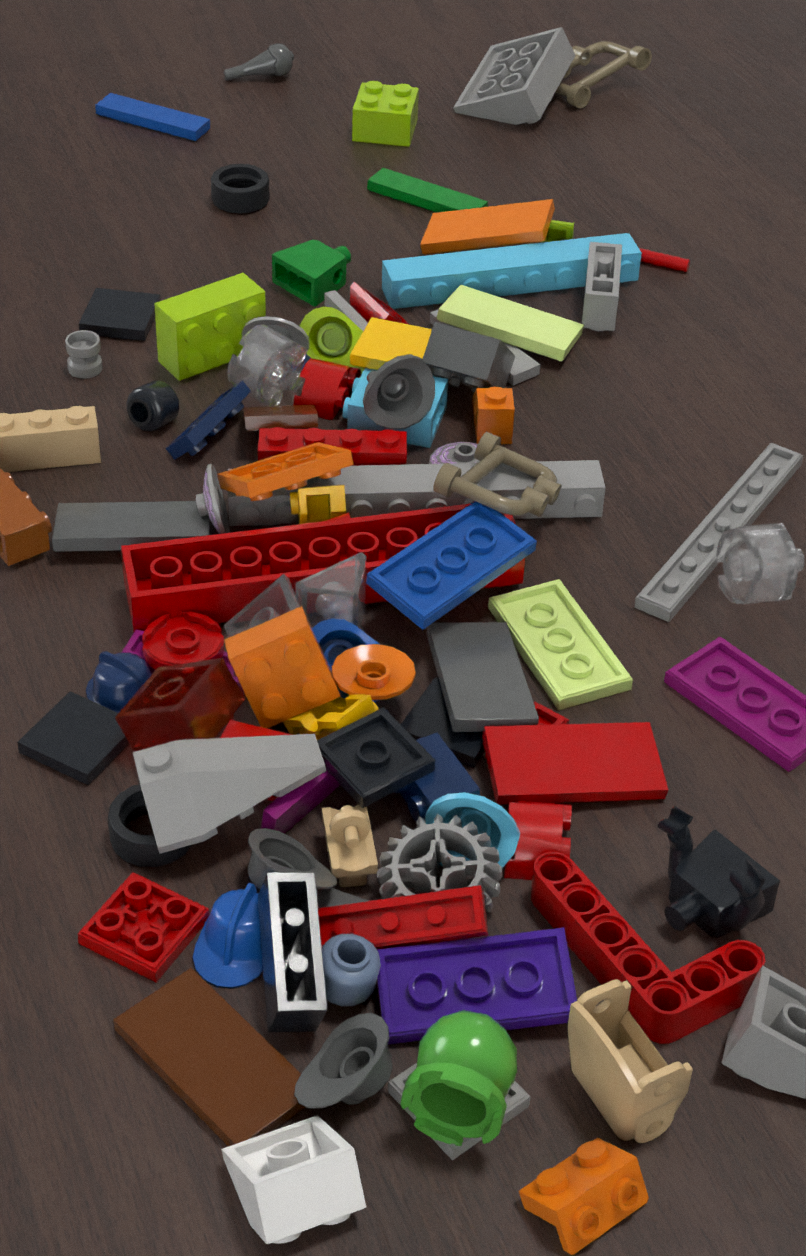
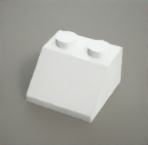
(295, 1179)

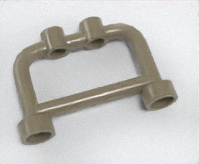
(579, 93)
(491, 456)

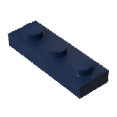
(209, 421)

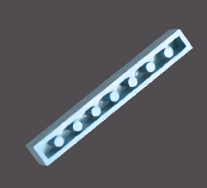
(500, 270)

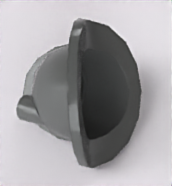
(399, 392)

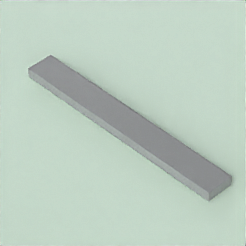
(697, 555)

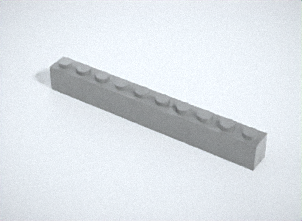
(410, 487)

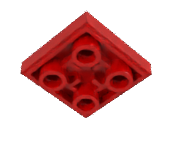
(143, 926)

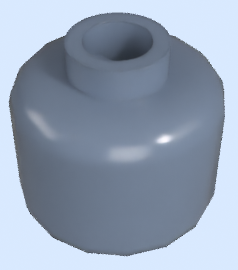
(349, 969)

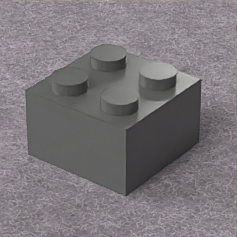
(467, 358)

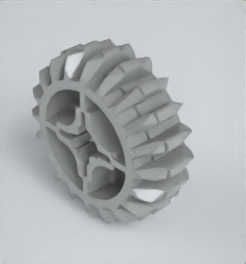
(404, 870)

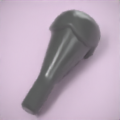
(274, 61)

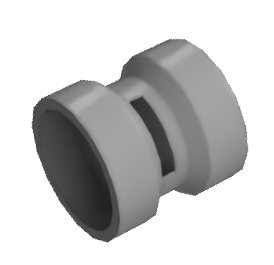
(83, 351)

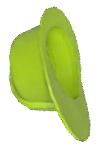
(331, 335)

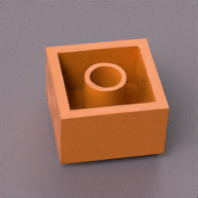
(281, 668)

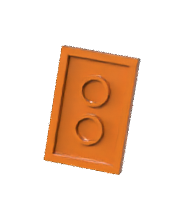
(285, 470)

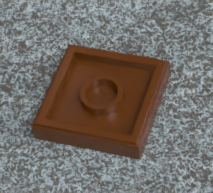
(280, 416)

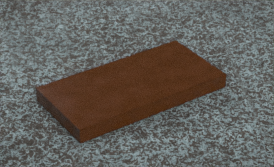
(212, 1058)

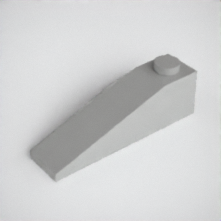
(208, 781)
(770, 1035)

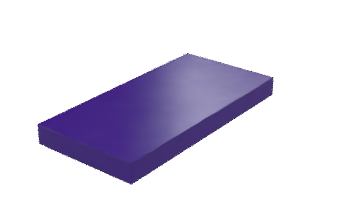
(510, 977)

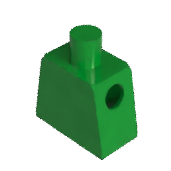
(310, 270)

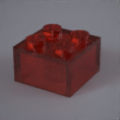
(181, 704)

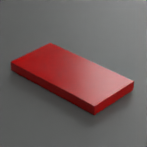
(574, 763)

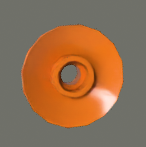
(373, 671)

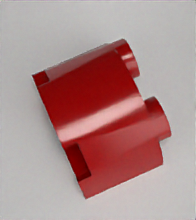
(326, 386)
(540, 833)

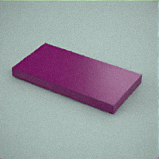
(745, 700)

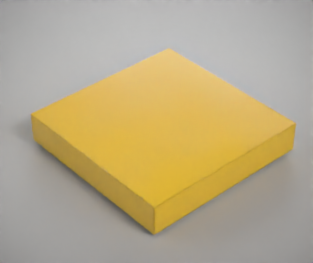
(386, 340)

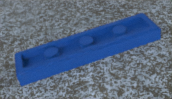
(153, 116)

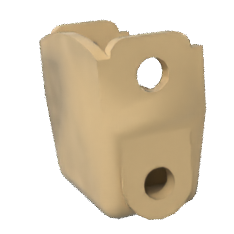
(622, 1066)

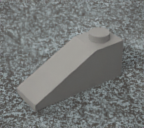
(602, 286)

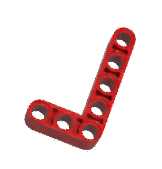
(660, 1001)

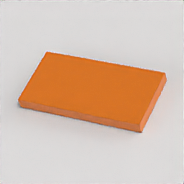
(488, 227)

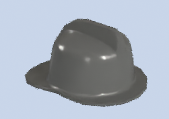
(283, 854)
(349, 1064)

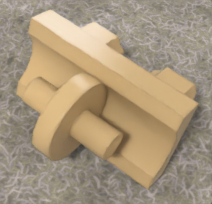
(349, 844)

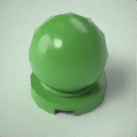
(461, 1078)

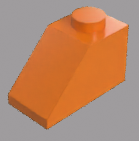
(494, 413)

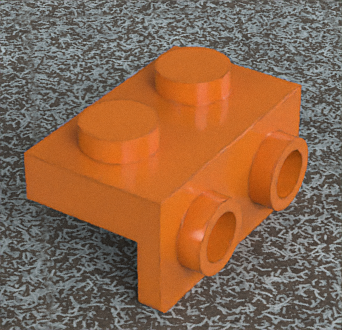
(587, 1193)

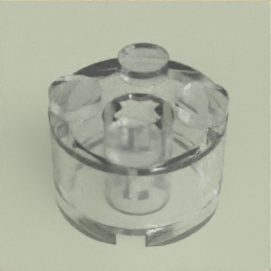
(268, 364)
(758, 564)

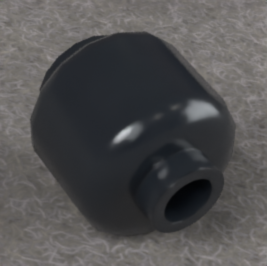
(152, 405)

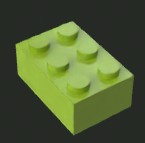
(206, 324)

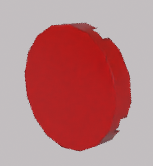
(182, 640)

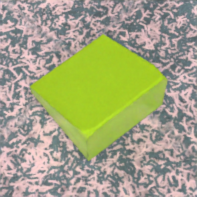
(559, 231)

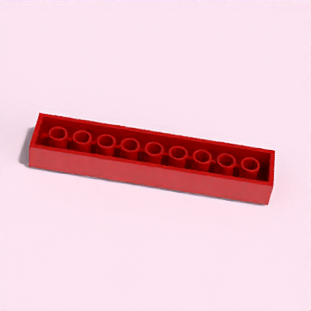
(229, 570)

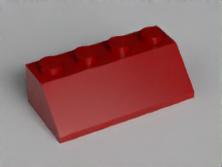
(366, 446)

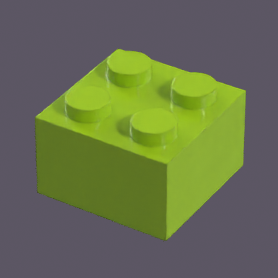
(385, 113)

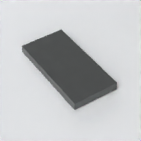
(116, 524)
(480, 675)

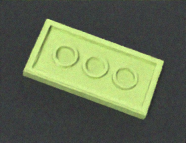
(510, 322)
(560, 644)

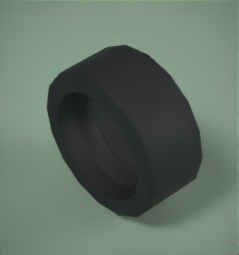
(240, 188)
(130, 846)

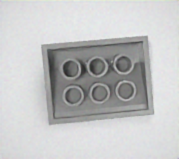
(517, 78)

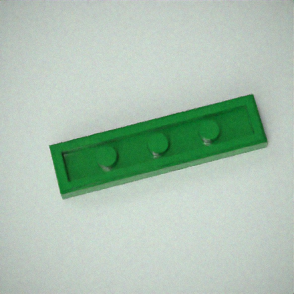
(421, 192)

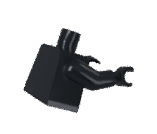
(713, 883)

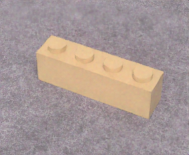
(49, 439)

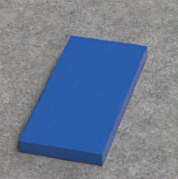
(450, 563)

